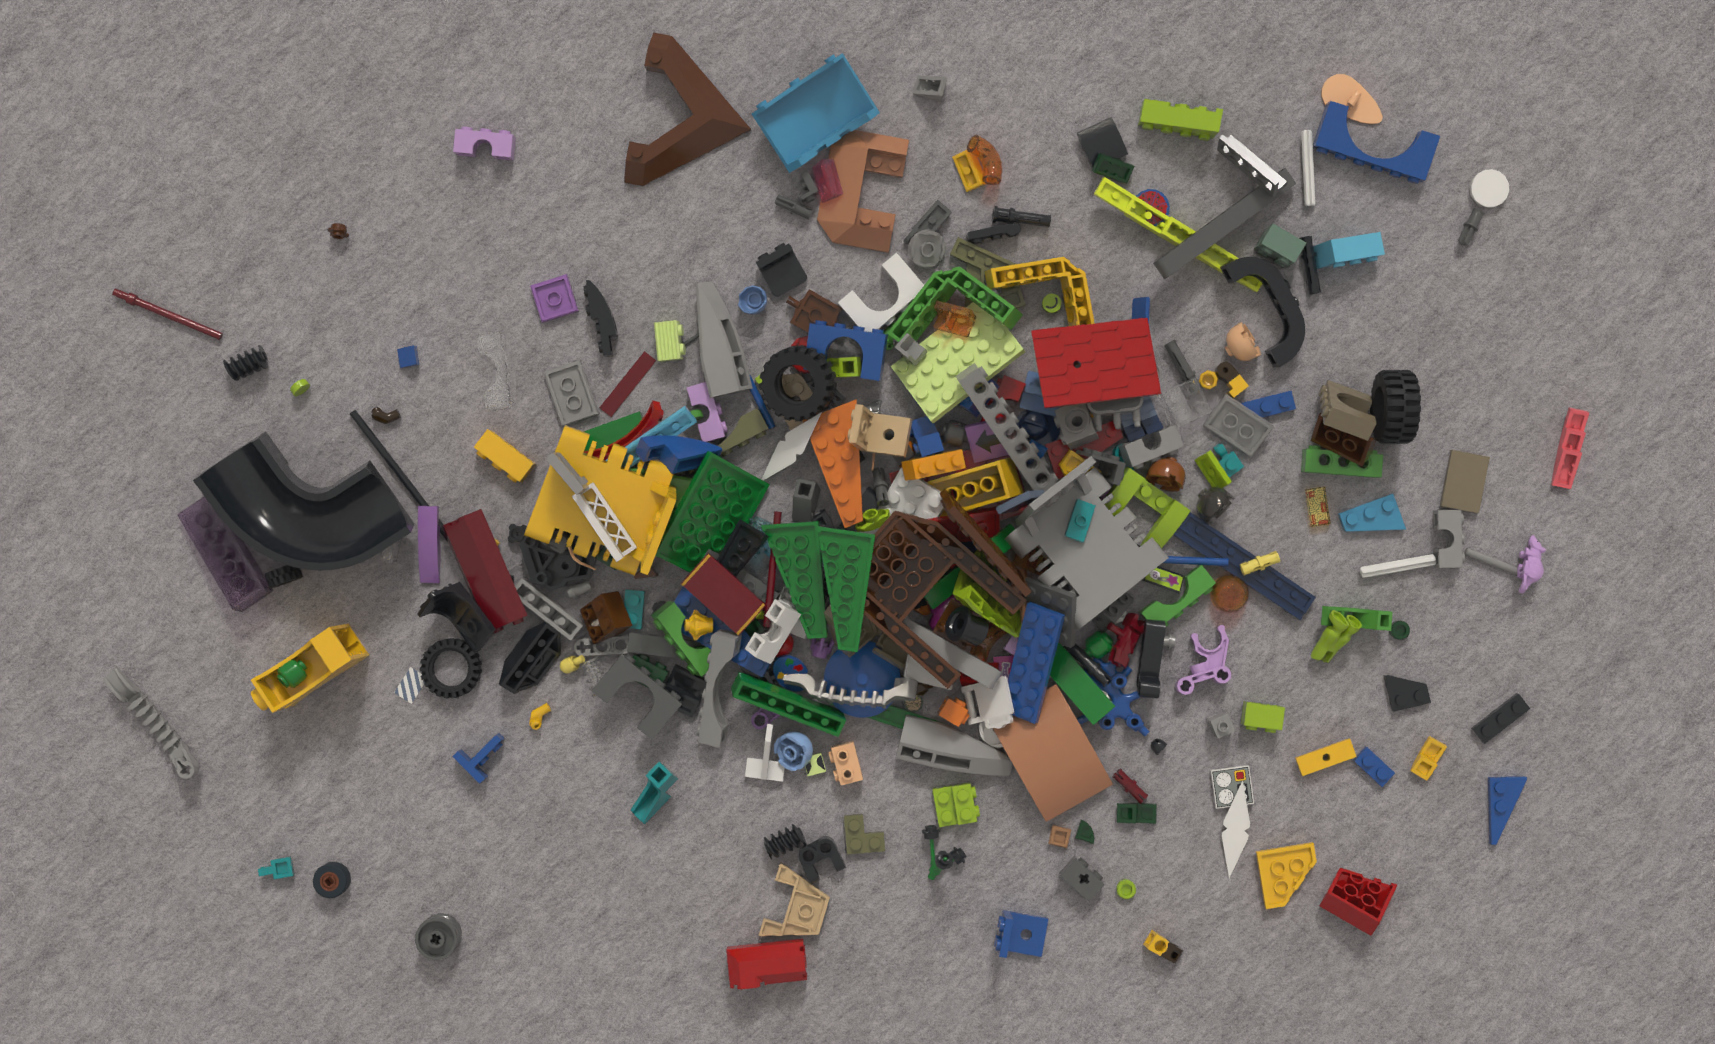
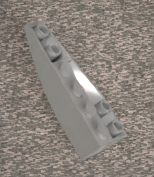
(720, 345)
(949, 749)

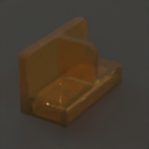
(954, 319)

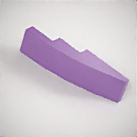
(428, 544)

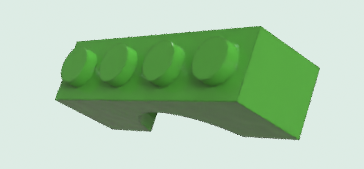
(1196, 583)
(670, 621)

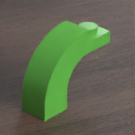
(1369, 618)

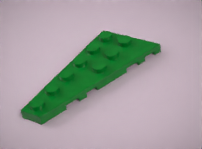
(801, 567)
(847, 573)

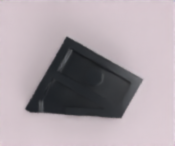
(1405, 693)

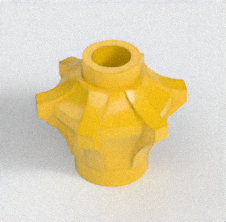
(698, 625)

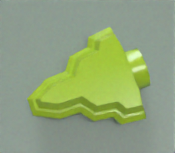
(872, 519)

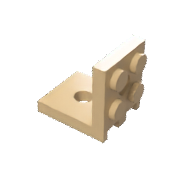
(869, 432)

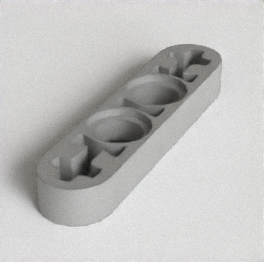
(611, 646)

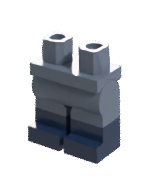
(1149, 422)

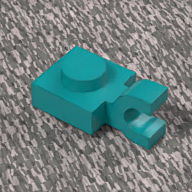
(1228, 461)
(279, 868)

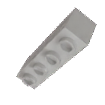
(548, 609)

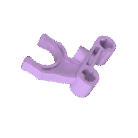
(1214, 662)

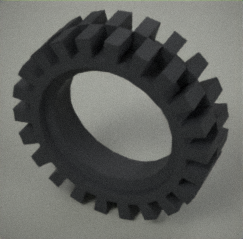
(431, 680)

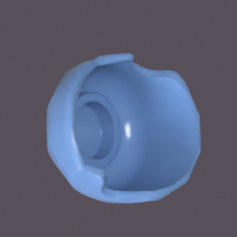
(752, 300)

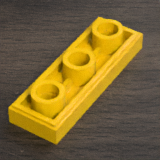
(1336, 752)

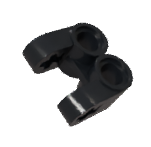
(819, 854)

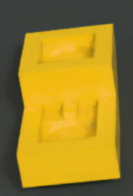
(1428, 757)

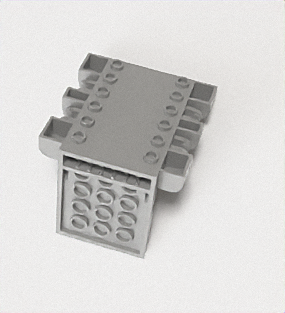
(1107, 559)

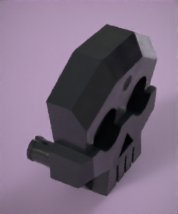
(551, 573)

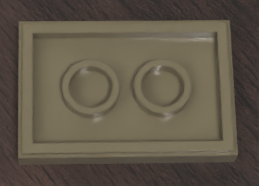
(1464, 481)

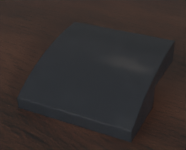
(1102, 139)
(688, 687)

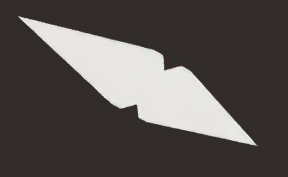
(794, 444)
(1234, 836)

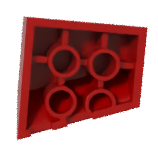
(1358, 899)

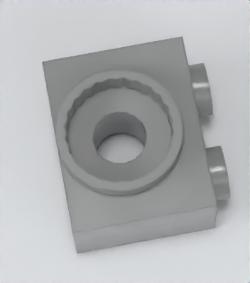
(1072, 435)

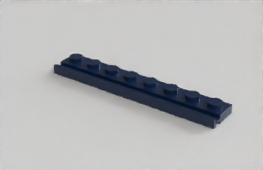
(1266, 582)

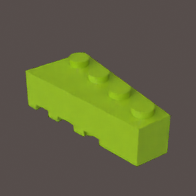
(1180, 119)

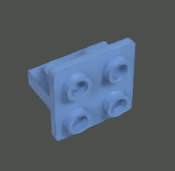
(1032, 396)

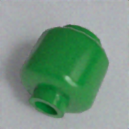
(1098, 644)
(292, 673)

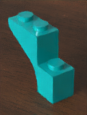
(654, 793)

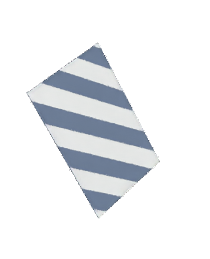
(410, 685)

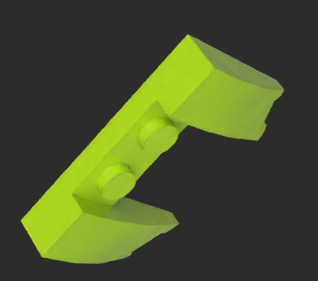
(1170, 510)

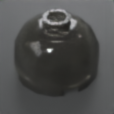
(1212, 503)

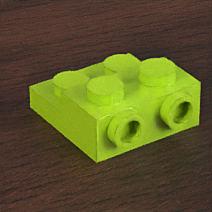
(955, 804)

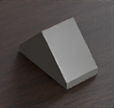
(930, 87)

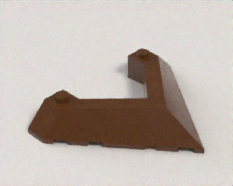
(710, 126)

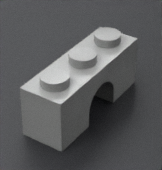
(1165, 441)
(1451, 522)

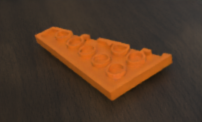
(839, 461)

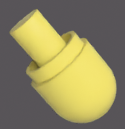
(571, 663)

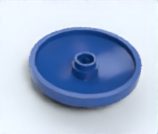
(860, 673)

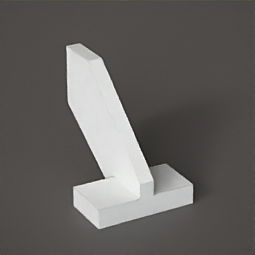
(764, 767)

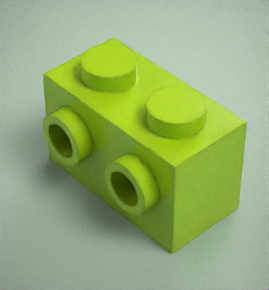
(1262, 716)

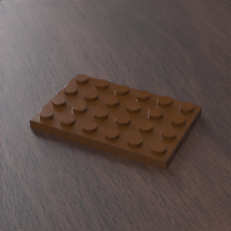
(984, 542)

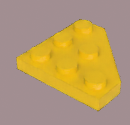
(1283, 871)

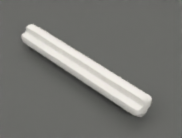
(1308, 168)
(1397, 566)

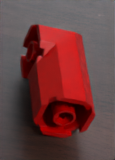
(766, 963)

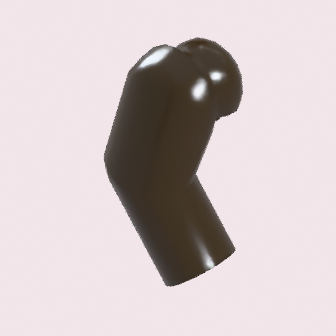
(385, 418)

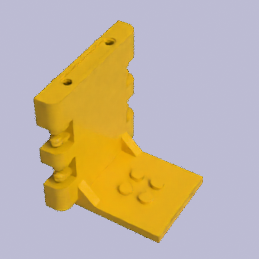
(637, 500)

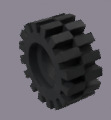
(283, 576)

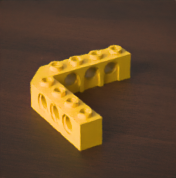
(1072, 281)

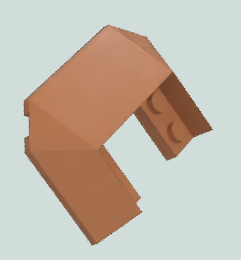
(853, 156)

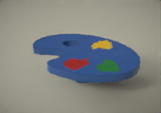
(788, 665)

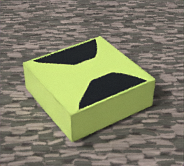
(815, 765)

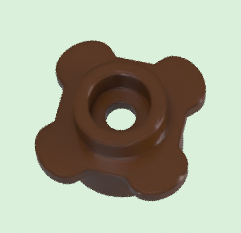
(338, 231)

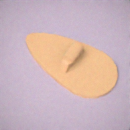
(1349, 92)

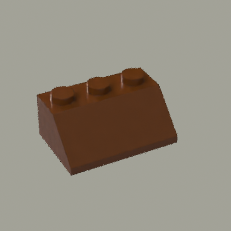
(1343, 443)

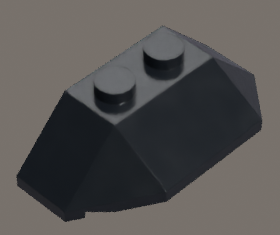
(531, 658)

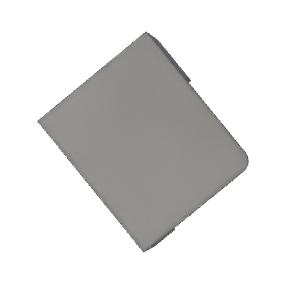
(910, 349)

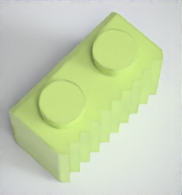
(668, 341)

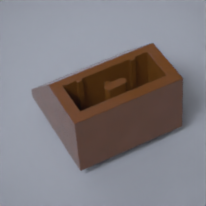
(605, 617)

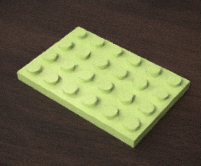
(948, 354)

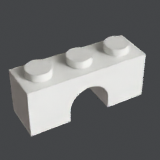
(768, 645)

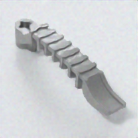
(903, 689)
(128, 692)

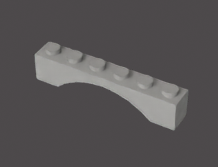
(713, 723)

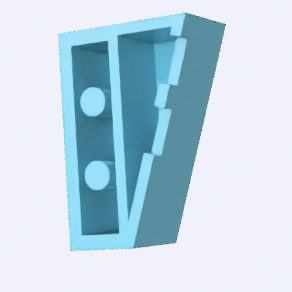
(1349, 250)

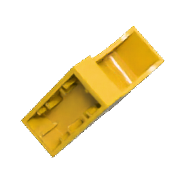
(325, 658)

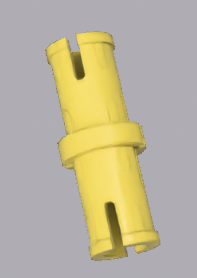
(1259, 563)

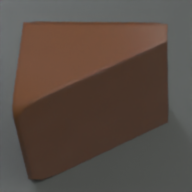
(652, 572)

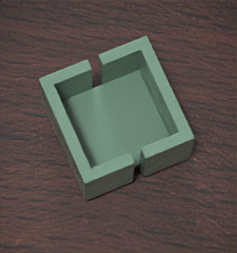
(1279, 246)

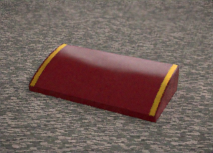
(723, 594)

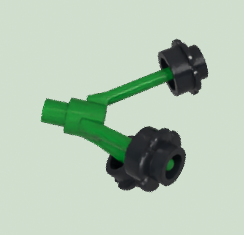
(943, 859)

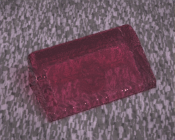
(827, 180)

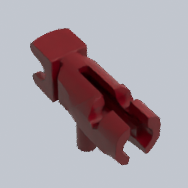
(1126, 638)

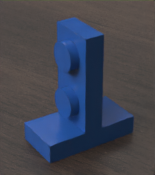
(480, 758)

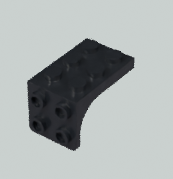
(464, 613)

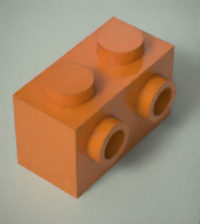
(954, 711)

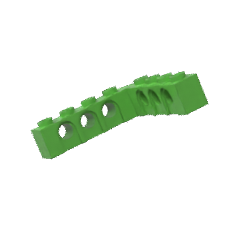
(940, 288)

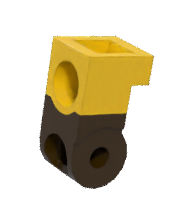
(1231, 377)
(1162, 947)

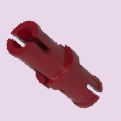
(1130, 785)

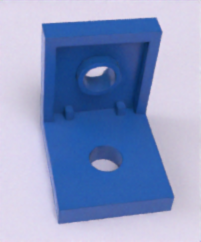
(1010, 930)

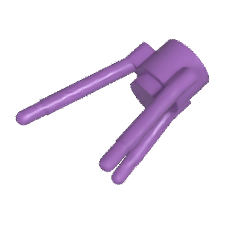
(820, 648)

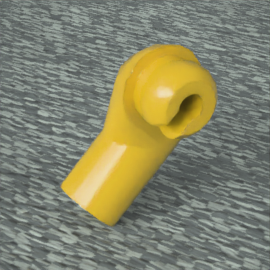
(537, 715)

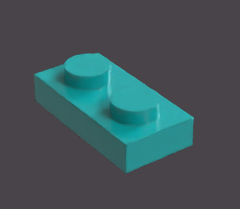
(635, 606)

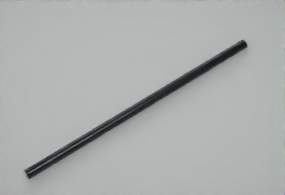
(391, 462)

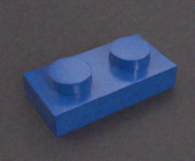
(1373, 766)

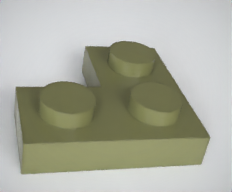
(857, 840)

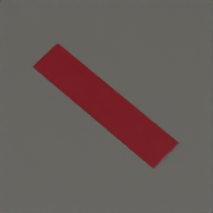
(627, 384)

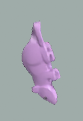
(1531, 569)

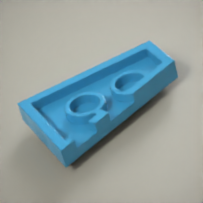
(1373, 515)

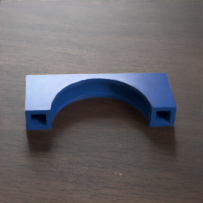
(1335, 139)

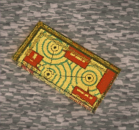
(1317, 506)

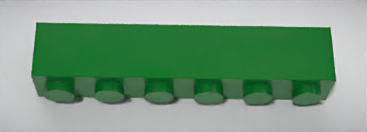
(788, 704)

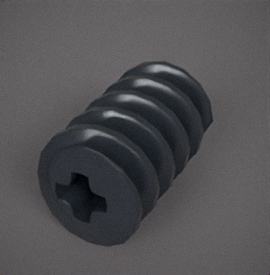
(246, 364)
(784, 841)

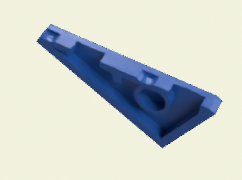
(1502, 797)

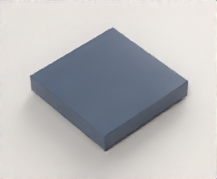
(1019, 501)

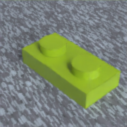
(1212, 470)

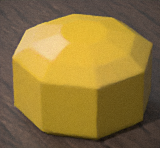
(1208, 379)

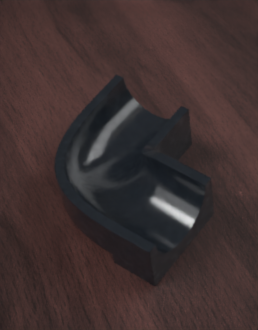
(298, 521)

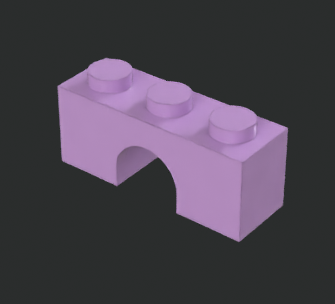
(467, 141)
(713, 428)

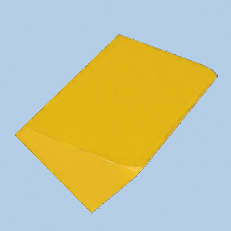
(969, 170)

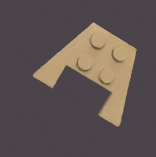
(804, 910)

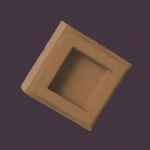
(1059, 836)

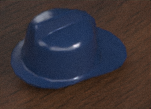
(1038, 426)

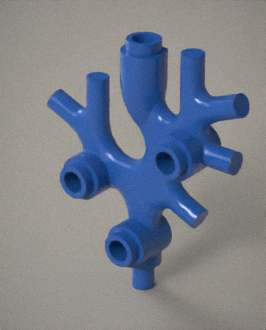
(1118, 698)

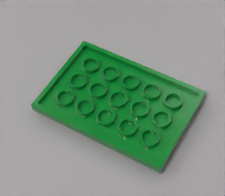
(710, 511)

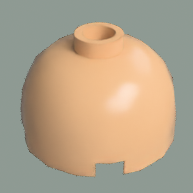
(1241, 343)

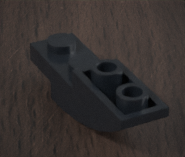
(599, 310)

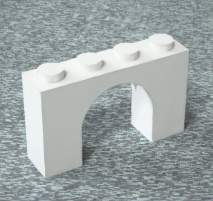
(908, 287)

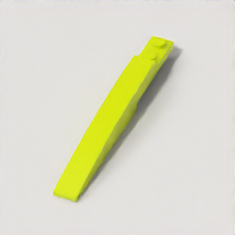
(1169, 230)

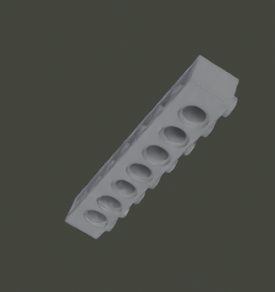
(968, 379)

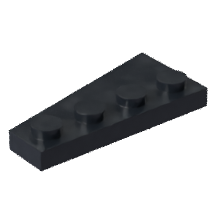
(741, 547)

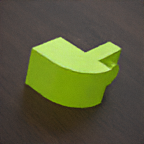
(846, 366)

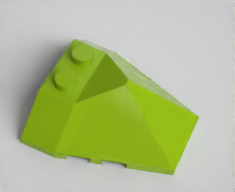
(983, 604)

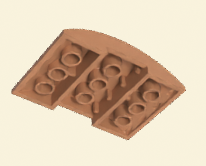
(1054, 757)

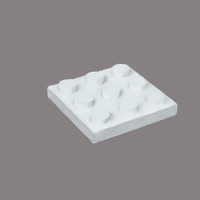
(913, 498)

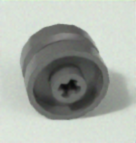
(430, 945)

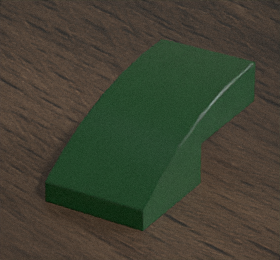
(1136, 813)

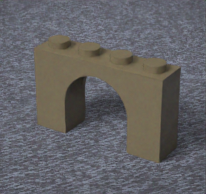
(1346, 409)

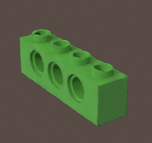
(1311, 464)

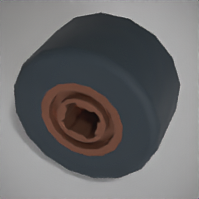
(336, 874)

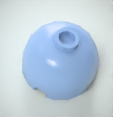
(793, 750)

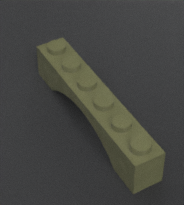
(748, 426)

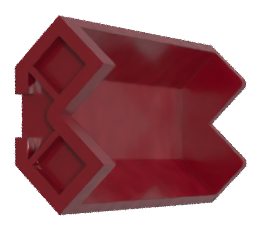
(484, 569)

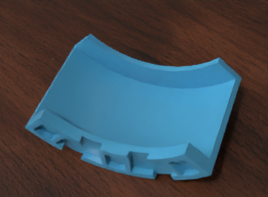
(815, 112)

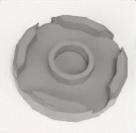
(926, 248)

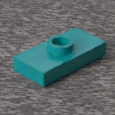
(1079, 520)

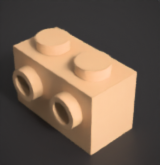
(846, 763)

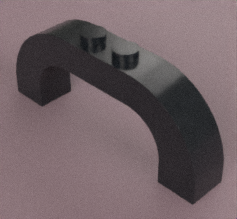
(1283, 300)

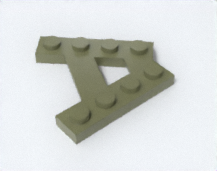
(981, 260)

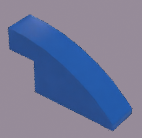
(675, 452)

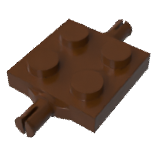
(813, 308)

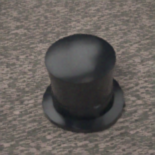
(965, 626)

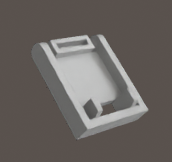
(568, 473)

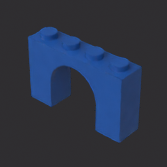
(872, 344)

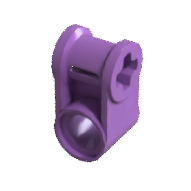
(769, 717)

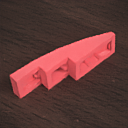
(1569, 448)

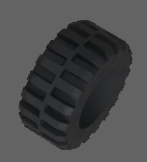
(777, 397)
(1395, 406)

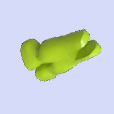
(1335, 636)

